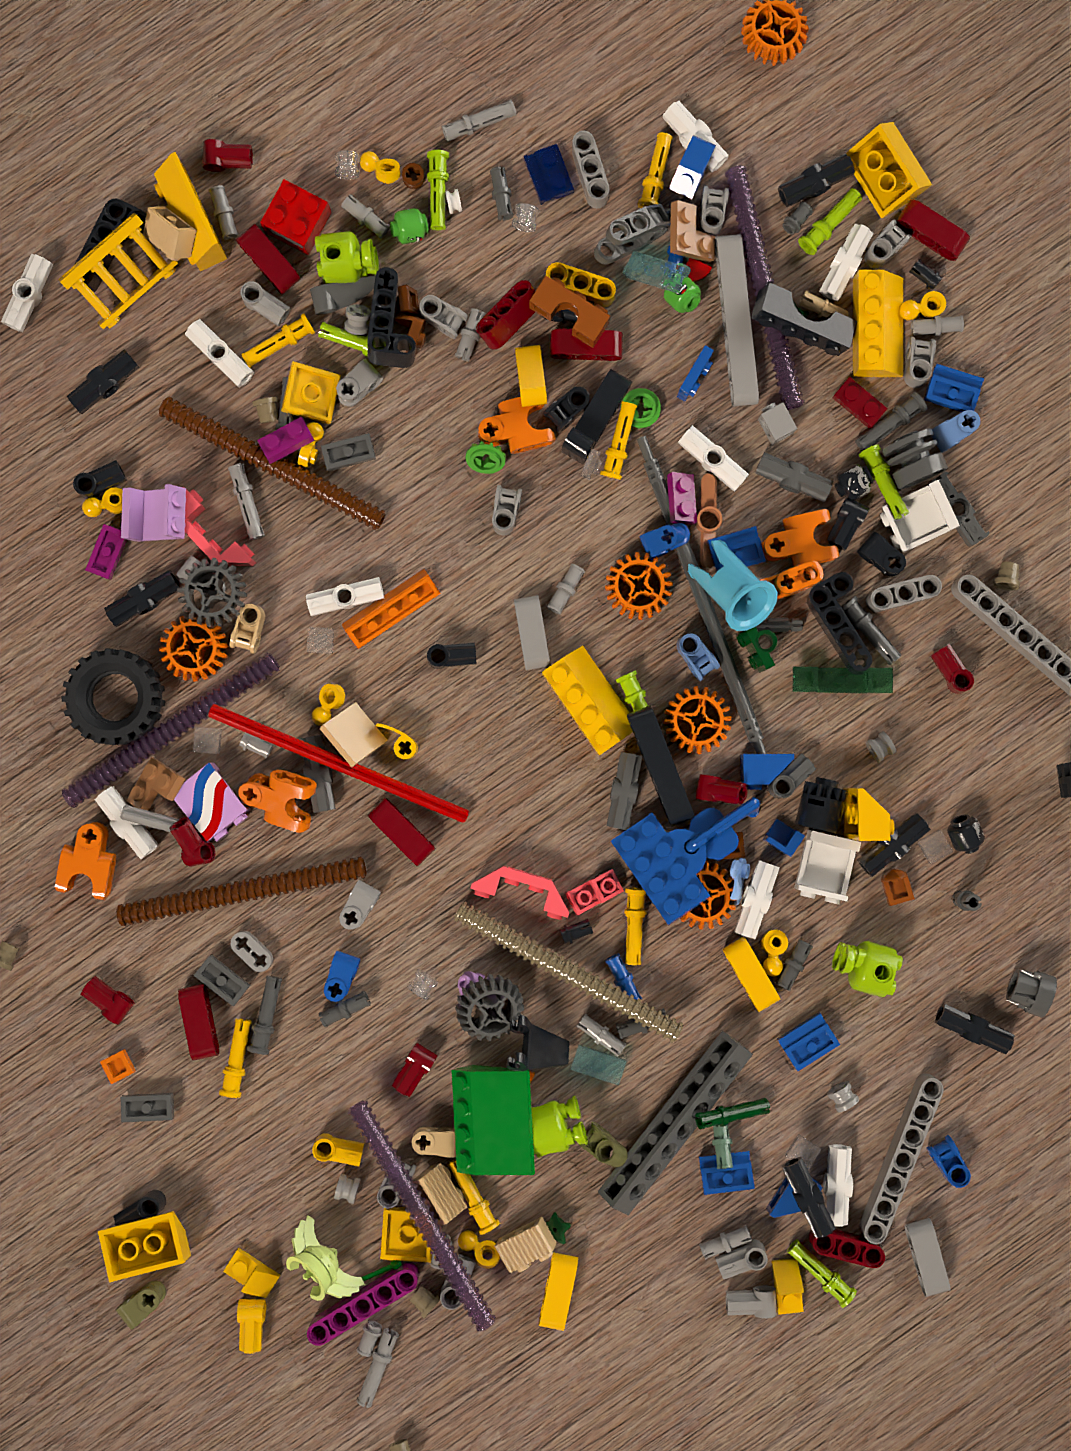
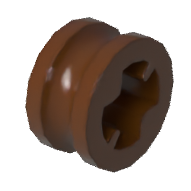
(408, 181)

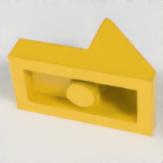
(251, 1273)
(788, 1286)

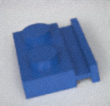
(700, 367)
(953, 389)
(743, 544)
(808, 1041)
(728, 1179)

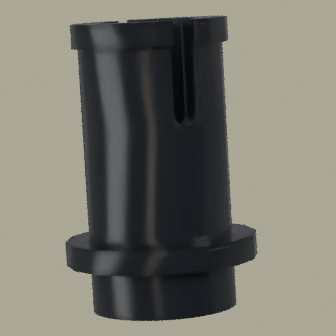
(926, 274)
(574, 931)

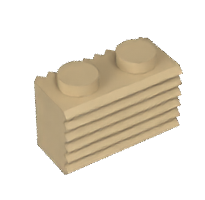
(169, 233)
(440, 1193)
(526, 1245)

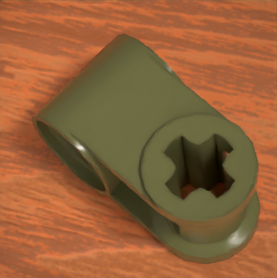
(602, 1143)
(140, 1305)

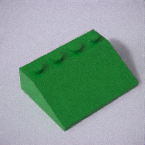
(492, 1121)

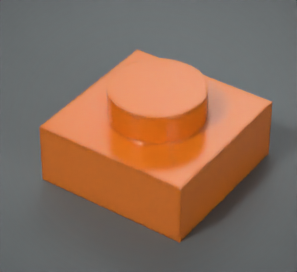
(118, 1066)

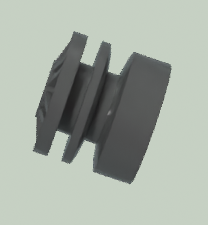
(915, 458)

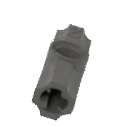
(794, 477)
(624, 790)
(323, 798)

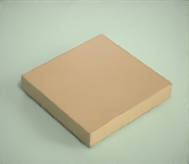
(353, 734)

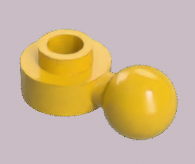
(386, 169)
(910, 309)
(308, 453)
(93, 507)
(326, 696)
(773, 965)
(469, 1241)

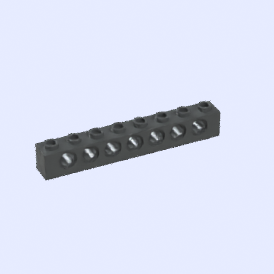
(675, 1123)

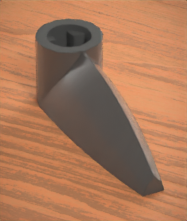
(335, 296)

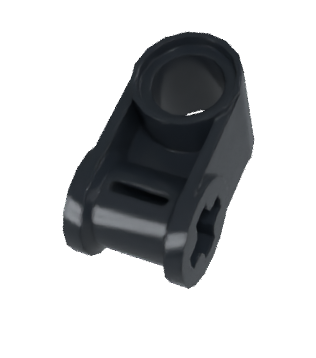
(566, 409)
(880, 552)

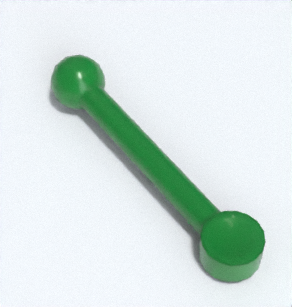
(395, 1264)

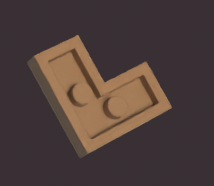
(685, 238)
(155, 779)

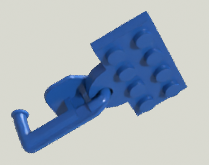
(669, 871)

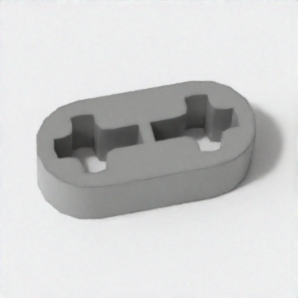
(256, 947)

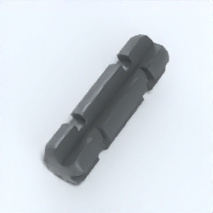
(781, 625)

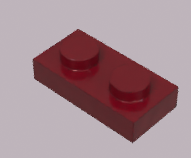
(859, 403)

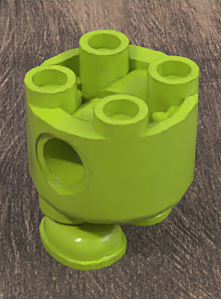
(344, 259)
(861, 964)
(551, 1127)

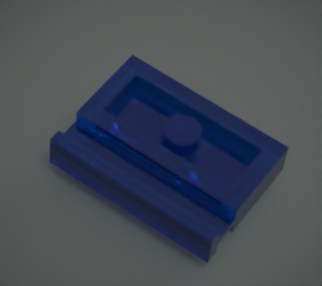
(548, 174)

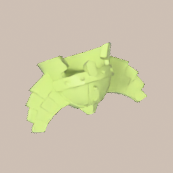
(320, 1264)

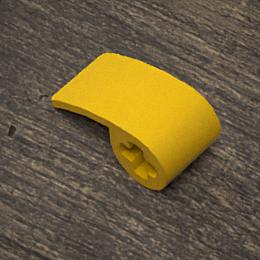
(403, 738)

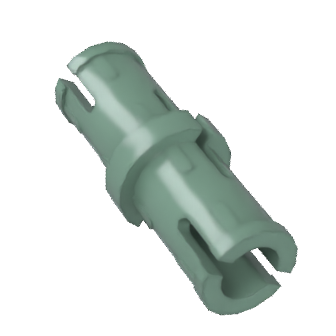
(722, 1147)

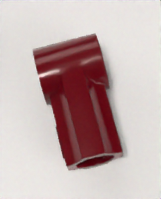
(219, 155)
(950, 667)
(715, 789)
(194, 849)
(113, 1003)
(417, 1064)

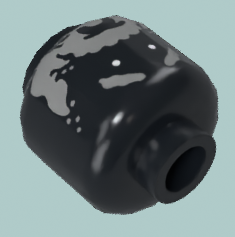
(853, 482)
(965, 834)

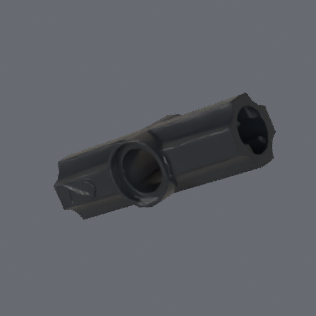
(816, 180)
(102, 381)
(142, 598)
(899, 844)
(974, 1028)
(808, 1197)

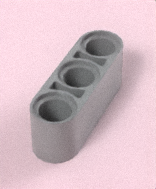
(587, 158)
(914, 588)
(532, 632)
(927, 1257)

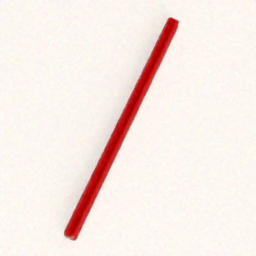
(338, 763)

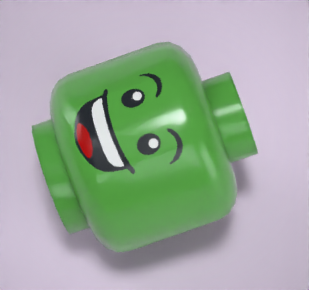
(409, 226)
(686, 299)

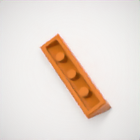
(389, 611)

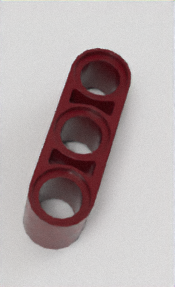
(932, 230)
(268, 259)
(506, 315)
(567, 347)
(401, 831)
(198, 1022)
(855, 1255)

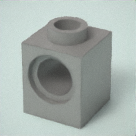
(777, 422)

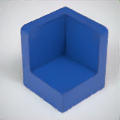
(783, 838)

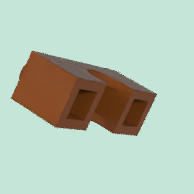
(553, 297)

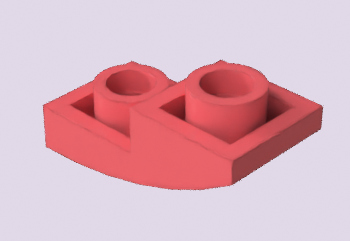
(594, 892)

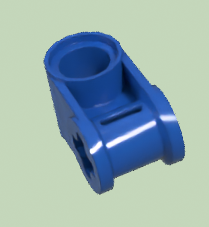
(664, 539)
(343, 972)
(948, 1158)

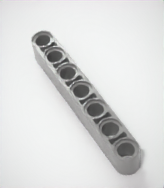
(736, 320)
(1010, 632)
(902, 1170)

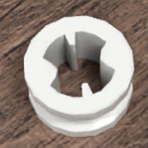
(453, 201)

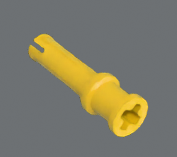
(653, 182)
(288, 331)
(628, 411)
(635, 913)
(234, 1070)
(478, 1205)

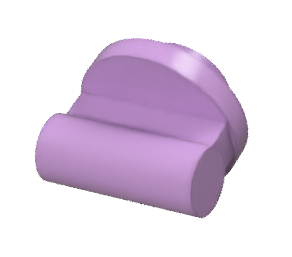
(465, 979)

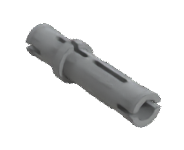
(479, 120)
(243, 491)
(381, 1357)

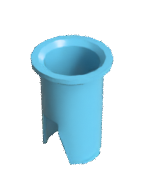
(736, 590)

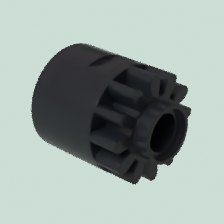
(821, 805)

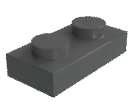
(348, 452)
(222, 980)
(147, 1107)

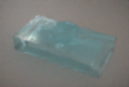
(598, 1064)

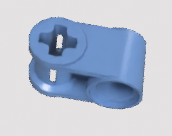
(952, 431)
(697, 657)

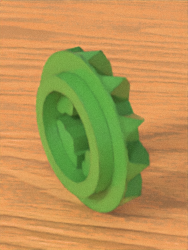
(649, 401)
(492, 464)

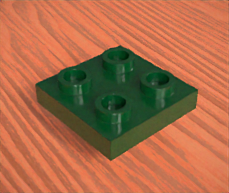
(759, 657)

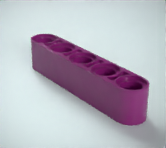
(357, 1314)

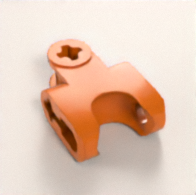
(514, 428)
(799, 541)
(795, 579)
(277, 798)
(87, 858)

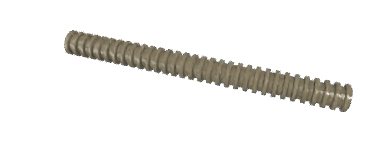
(568, 972)

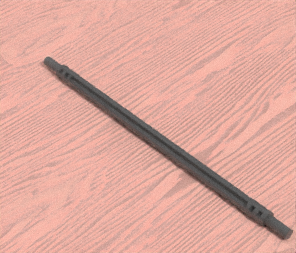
(705, 608)

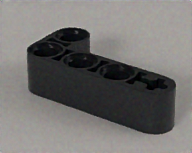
(107, 223)
(384, 316)
(596, 417)
(844, 627)

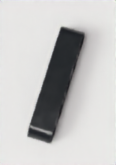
(660, 765)

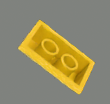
(887, 169)
(865, 817)
(144, 1246)

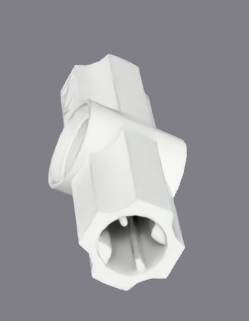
(686, 126)
(846, 262)
(33, 278)
(209, 343)
(701, 446)
(361, 593)
(135, 834)
(756, 899)
(838, 1183)

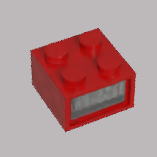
(295, 217)

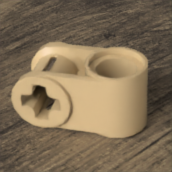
(248, 630)
(440, 1141)

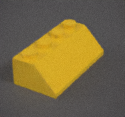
(184, 202)
(879, 324)
(589, 699)

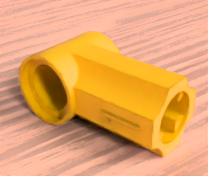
(341, 1150)
(251, 1316)

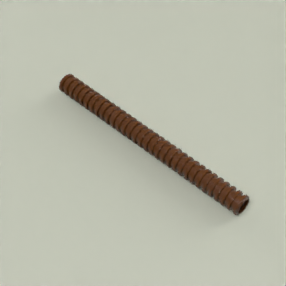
(281, 468)
(240, 891)

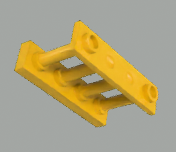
(113, 246)

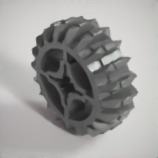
(216, 581)
(489, 998)

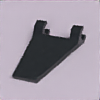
(539, 1048)

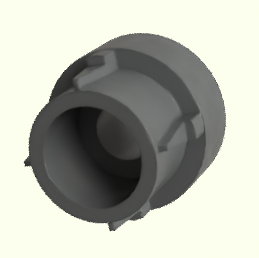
(1032, 991)

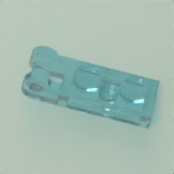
(656, 272)

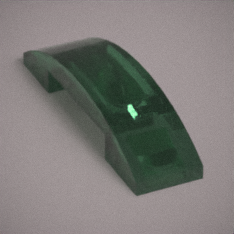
(841, 680)

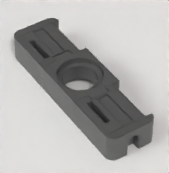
(969, 527)

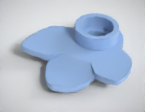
(739, 871)

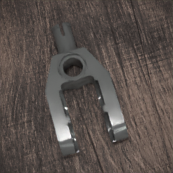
(650, 225)

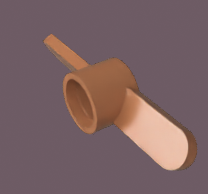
(708, 504)

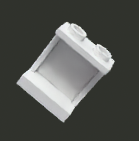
(928, 518)
(826, 866)

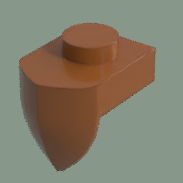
(416, 328)
(896, 886)

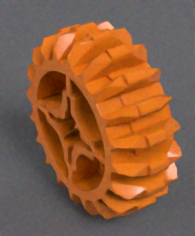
(782, 18)
(629, 579)
(198, 657)
(717, 725)
(715, 892)

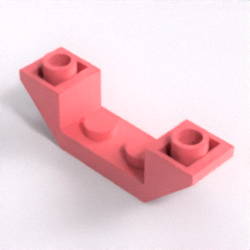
(234, 554)
(554, 903)

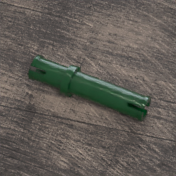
(724, 1115)

